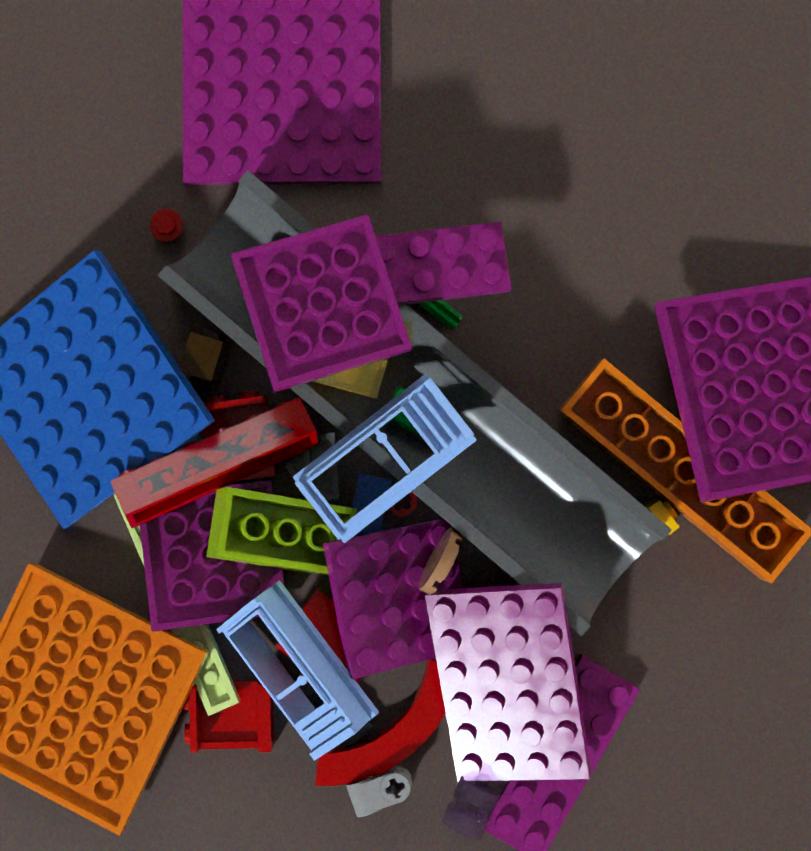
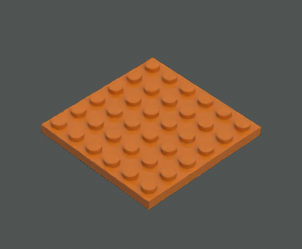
(87, 696)

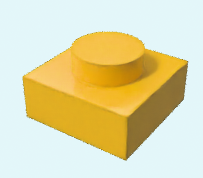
(664, 512)

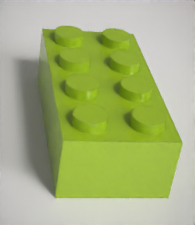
(270, 530)

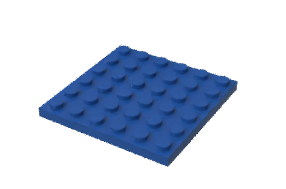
(89, 390)

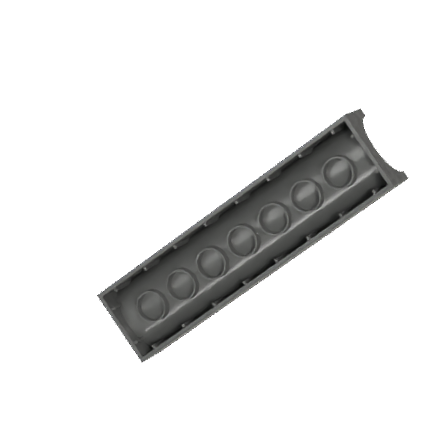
(511, 492)

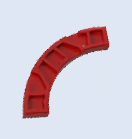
(393, 744)

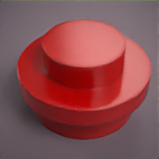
(166, 225)

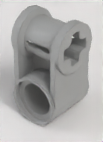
(376, 793)

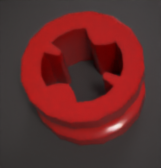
(402, 512)

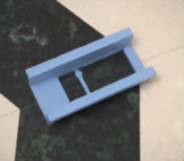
(434, 421)
(345, 703)

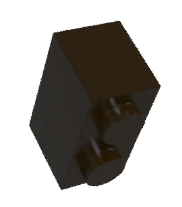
(205, 356)

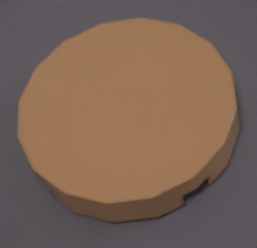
(440, 561)

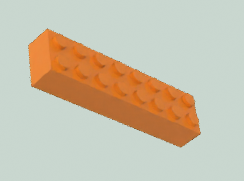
(655, 450)

